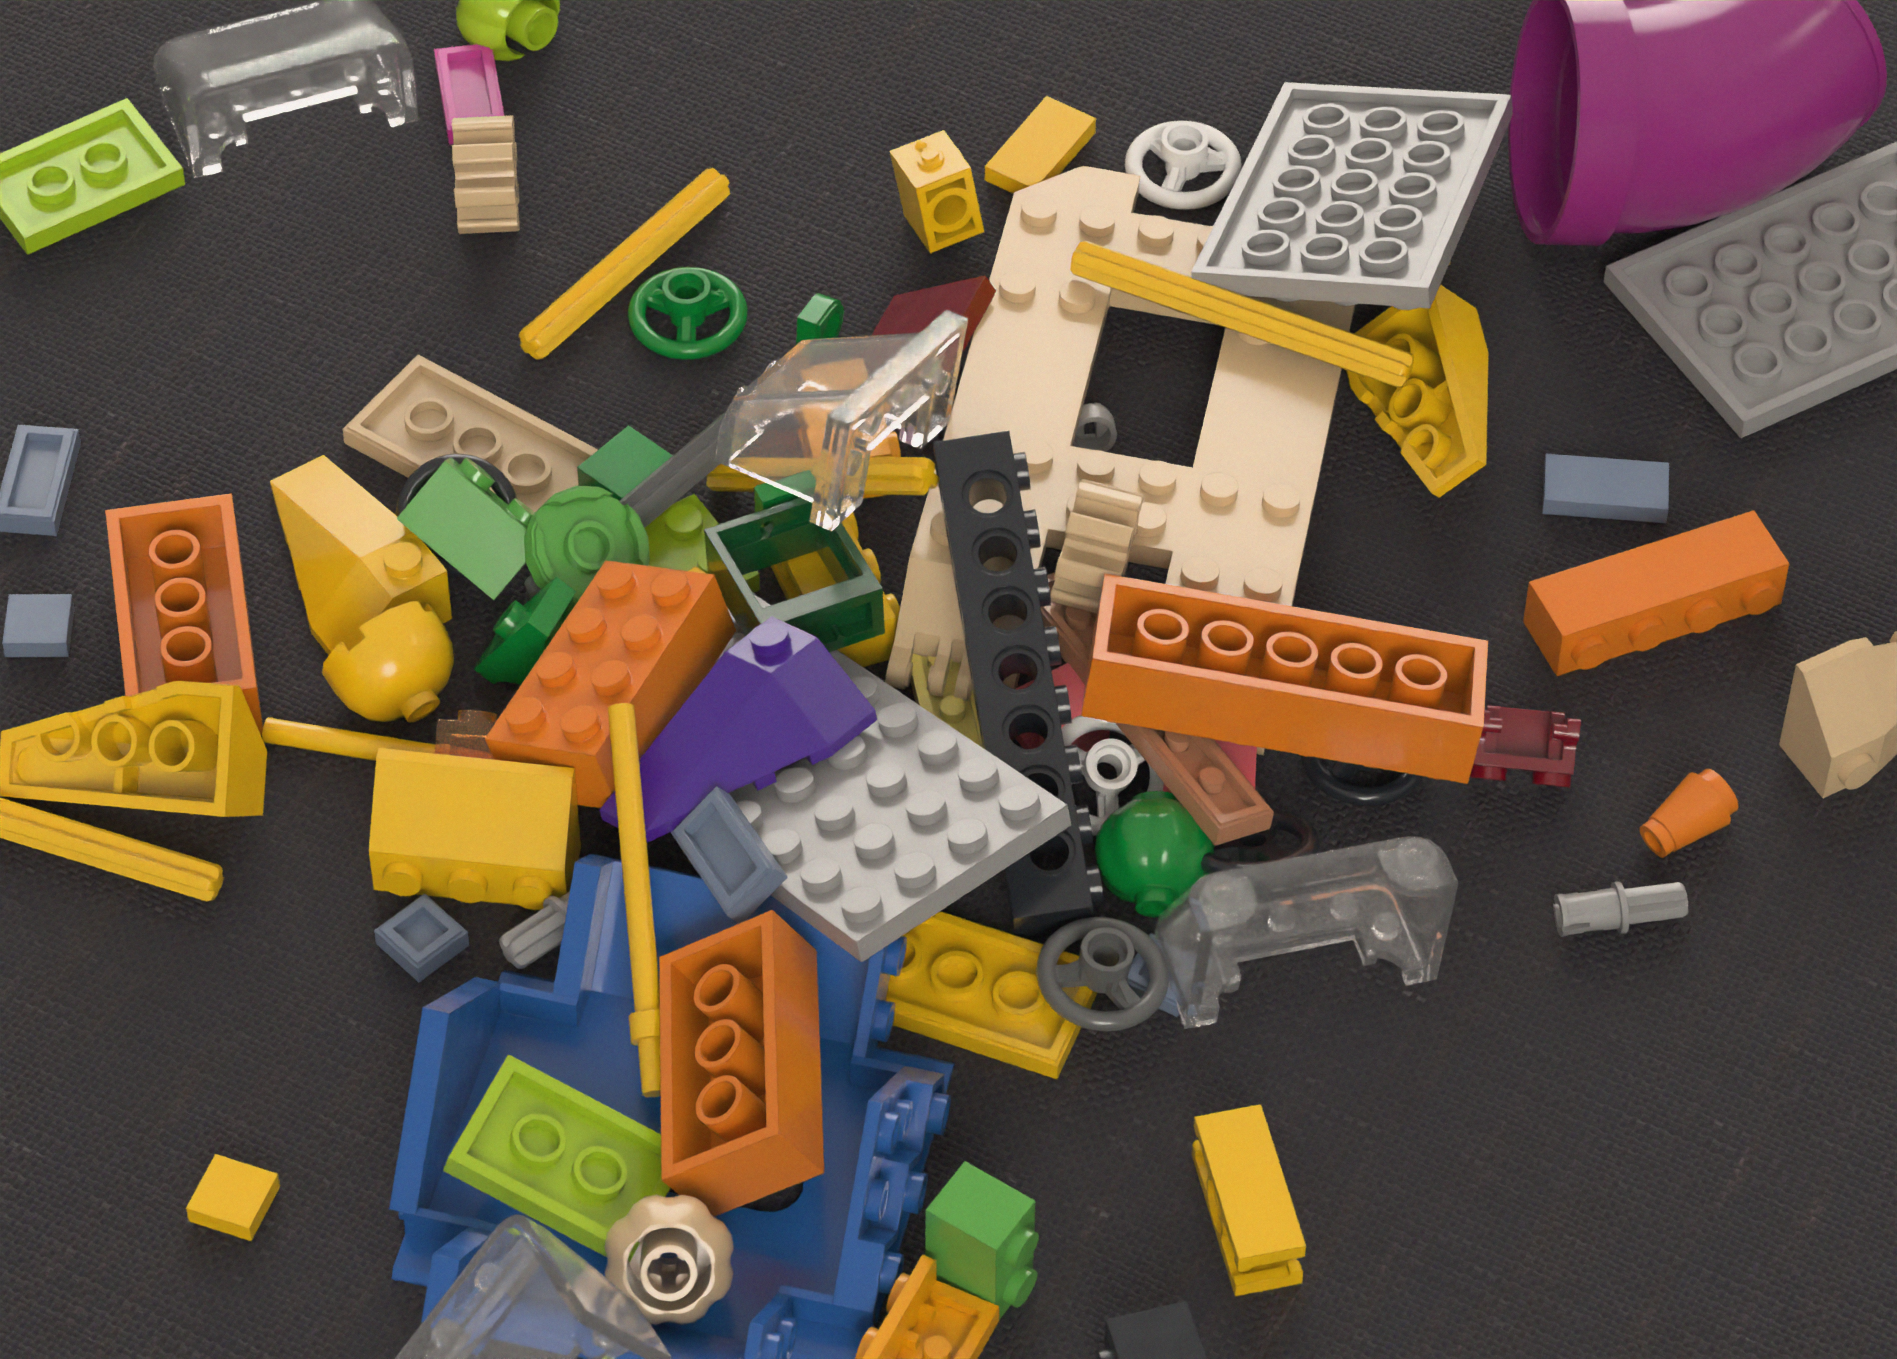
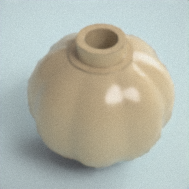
(677, 1287)

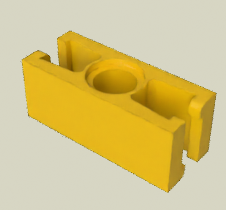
(1248, 1200)

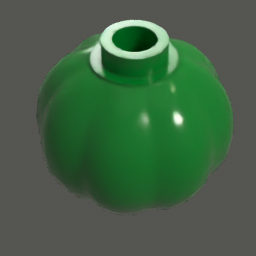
(1151, 851)

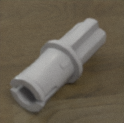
(1618, 907)
(536, 934)

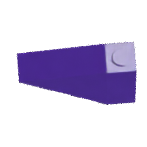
(752, 714)

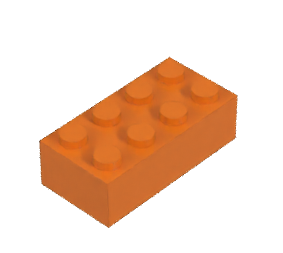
(182, 596)
(629, 639)
(740, 1064)

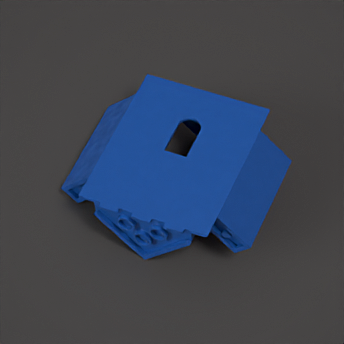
(801, 1275)

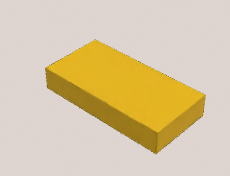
(1040, 146)

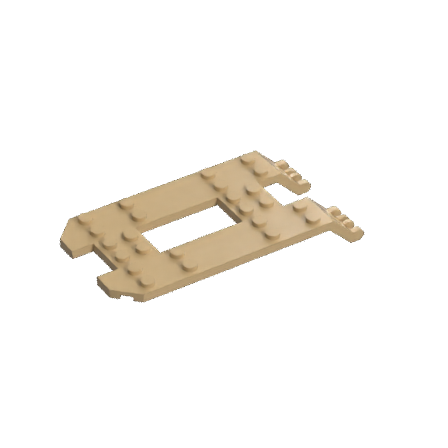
(1218, 527)

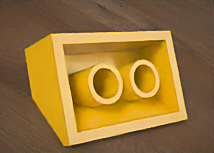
(473, 828)

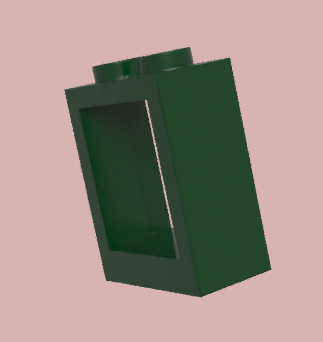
(835, 614)

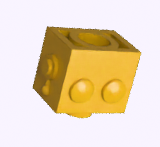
(937, 191)

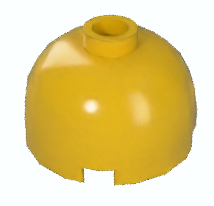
(395, 666)

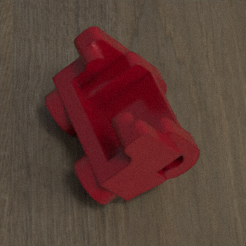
(1527, 742)

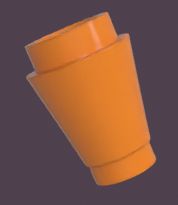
(1690, 812)

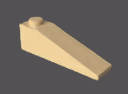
(1843, 715)

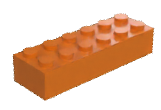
(1286, 679)

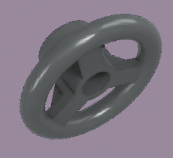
(1104, 968)

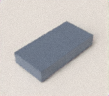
(38, 479)
(1606, 488)
(729, 855)

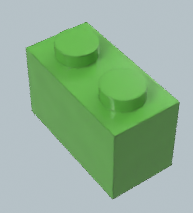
(470, 525)
(983, 1238)

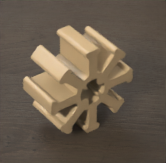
(485, 174)
(1095, 543)

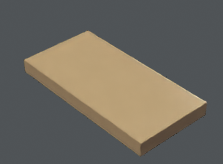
(439, 413)

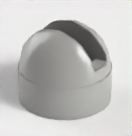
(1104, 426)

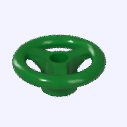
(687, 299)

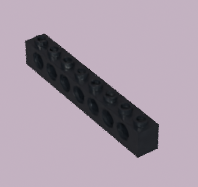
(968, 473)

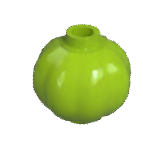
(525, 21)

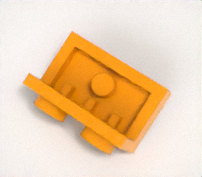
(930, 1320)

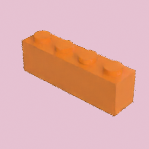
(1655, 593)

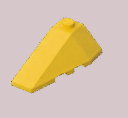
(1443, 405)
(351, 554)
(155, 750)

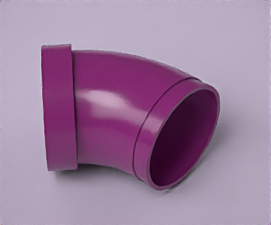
(1679, 108)

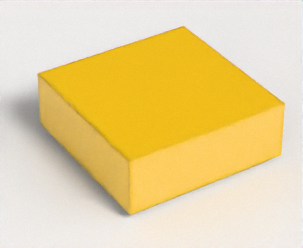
(233, 1197)

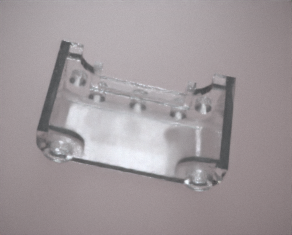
(280, 64)
(1381, 895)

